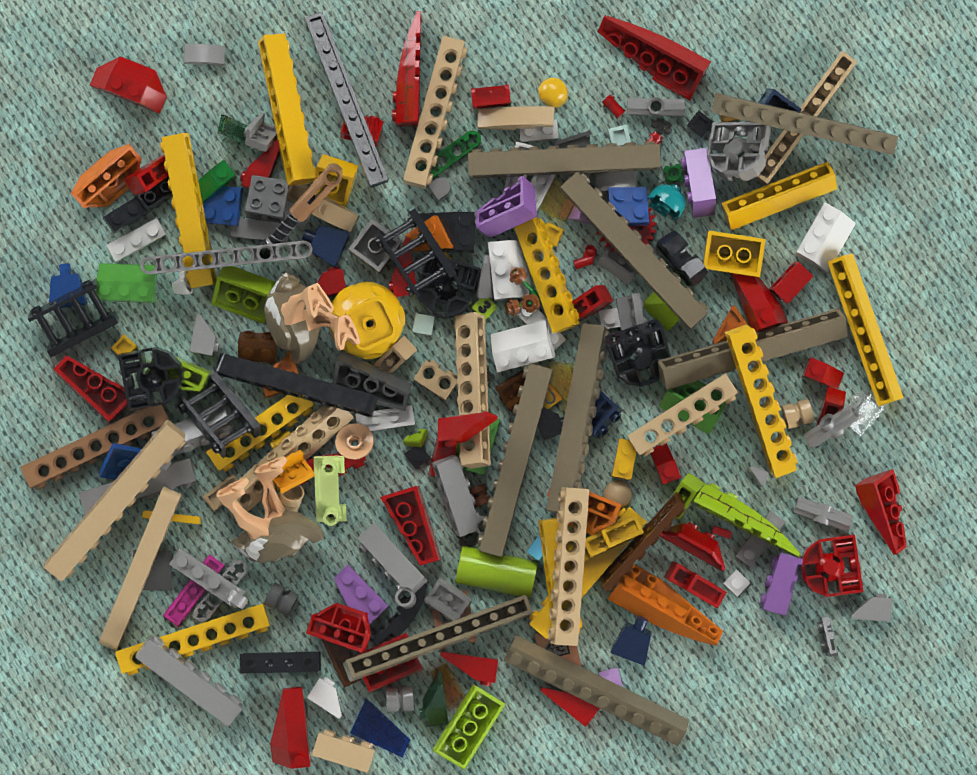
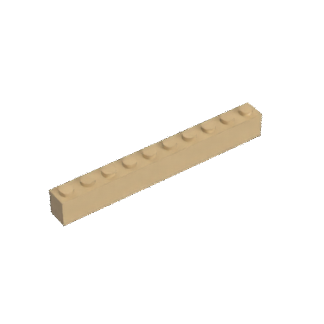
(115, 500)

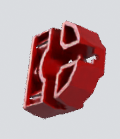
(825, 563)

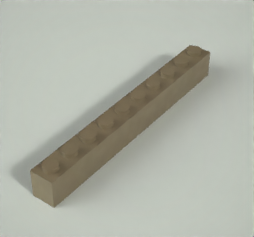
(804, 123)
(564, 161)
(634, 251)
(773, 342)
(579, 413)
(515, 461)
(437, 638)
(596, 690)

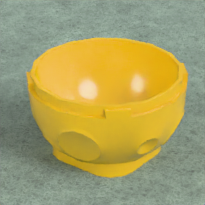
(375, 303)

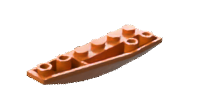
(663, 606)

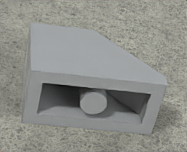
(203, 339)
(874, 608)

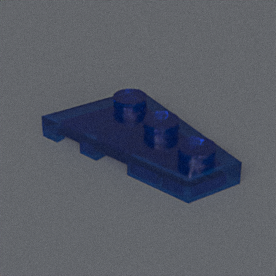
(379, 730)

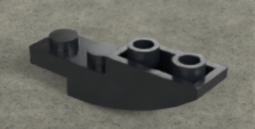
(138, 206)
(400, 623)

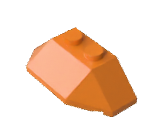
(105, 179)
(600, 514)

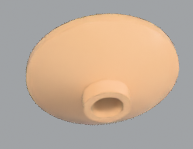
(354, 433)

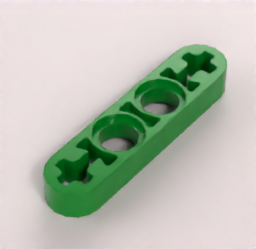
(451, 158)

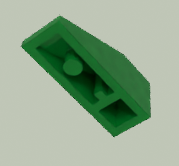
(214, 179)

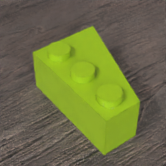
(195, 376)

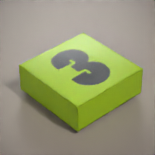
(485, 307)

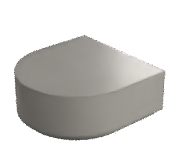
(440, 188)

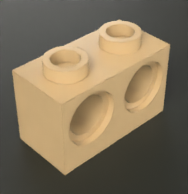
(433, 383)

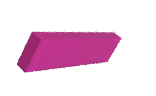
(190, 595)

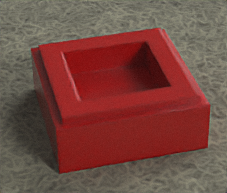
(721, 532)

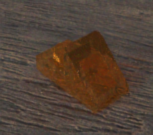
(451, 687)

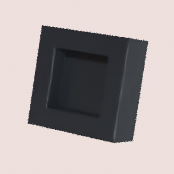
(699, 123)
(417, 456)

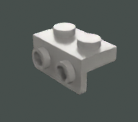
(259, 134)
(630, 311)
(447, 600)

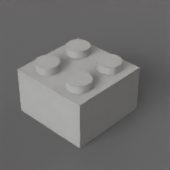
(367, 249)

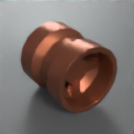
(482, 499)

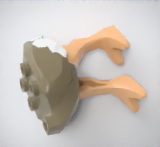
(298, 313)
(279, 531)

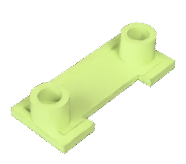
(328, 489)

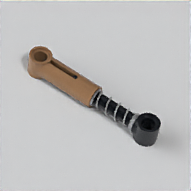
(305, 205)

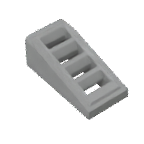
(485, 287)

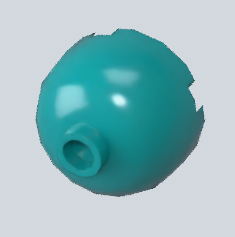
(667, 200)

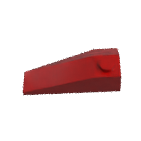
(758, 302)
(879, 500)

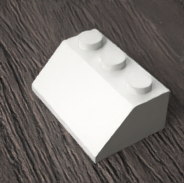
(825, 237)
(503, 259)
(522, 346)

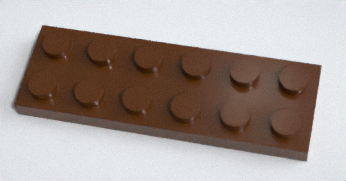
(636, 549)

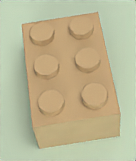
(344, 750)

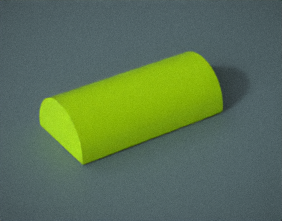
(496, 573)
(468, 726)

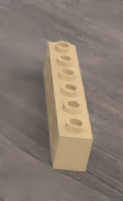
(728, 394)

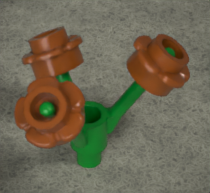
(530, 301)

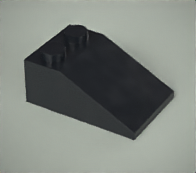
(459, 228)

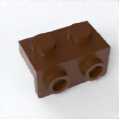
(257, 347)
(509, 390)

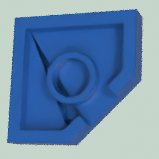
(630, 203)
(224, 206)
(117, 460)

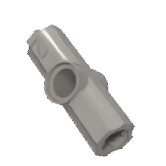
(669, 107)
(832, 426)
(823, 513)

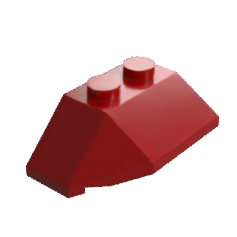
(131, 83)
(696, 543)
(341, 626)

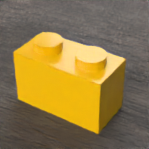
(624, 460)

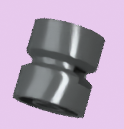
(281, 599)

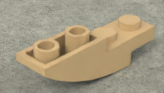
(327, 210)

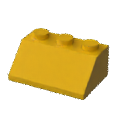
(733, 253)

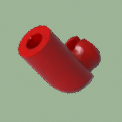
(588, 257)

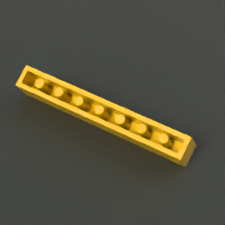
(286, 109)
(188, 206)
(865, 329)
(592, 571)

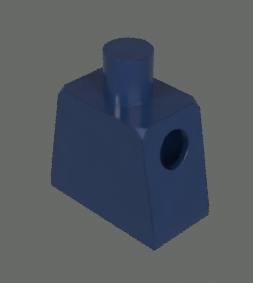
(776, 99)
(327, 243)
(633, 641)

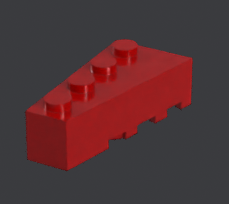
(96, 390)
(412, 518)

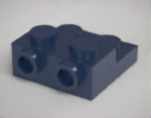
(606, 413)

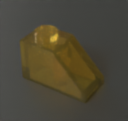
(561, 378)

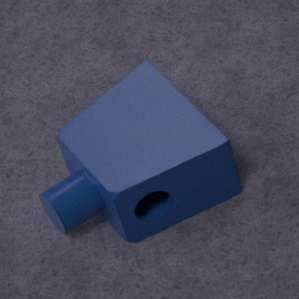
(64, 284)

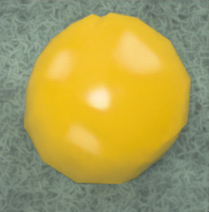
(553, 92)

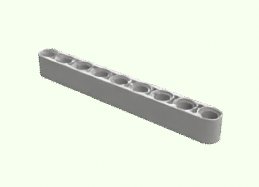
(217, 261)

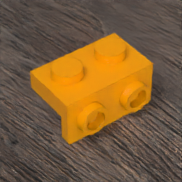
(294, 472)

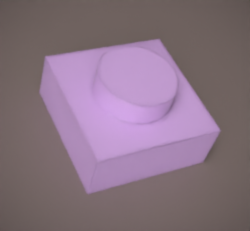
(612, 675)

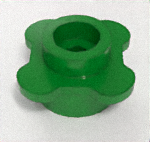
(677, 170)

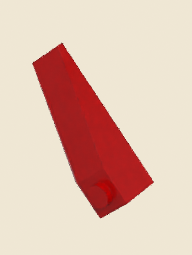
(290, 733)

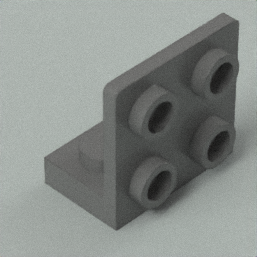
(267, 199)

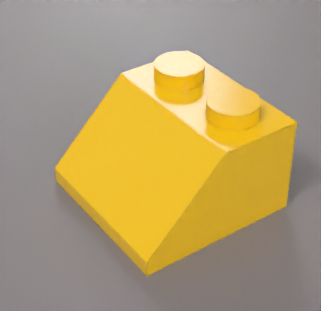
(343, 190)

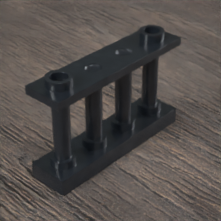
(424, 237)
(73, 336)
(227, 398)
(280, 662)

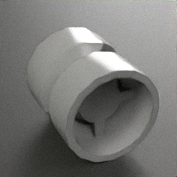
(400, 699)

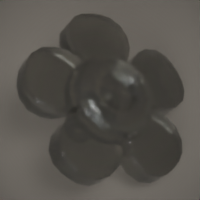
(662, 127)
(468, 539)

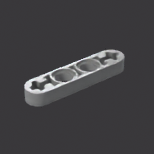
(201, 606)

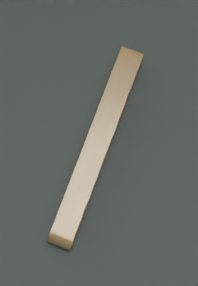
(140, 568)

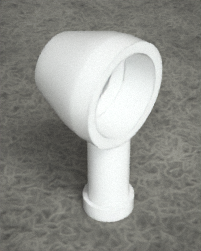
(181, 286)

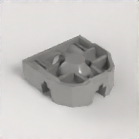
(723, 141)

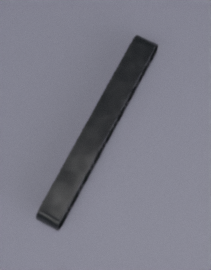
(296, 385)

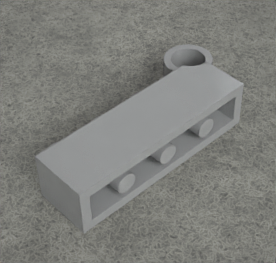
(193, 435)
(457, 496)
(394, 561)
(209, 579)

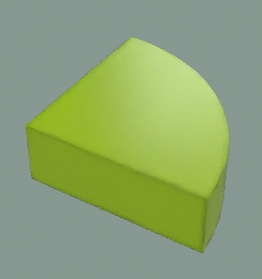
(416, 439)

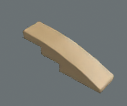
(515, 117)

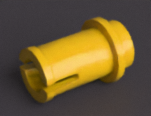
(278, 440)

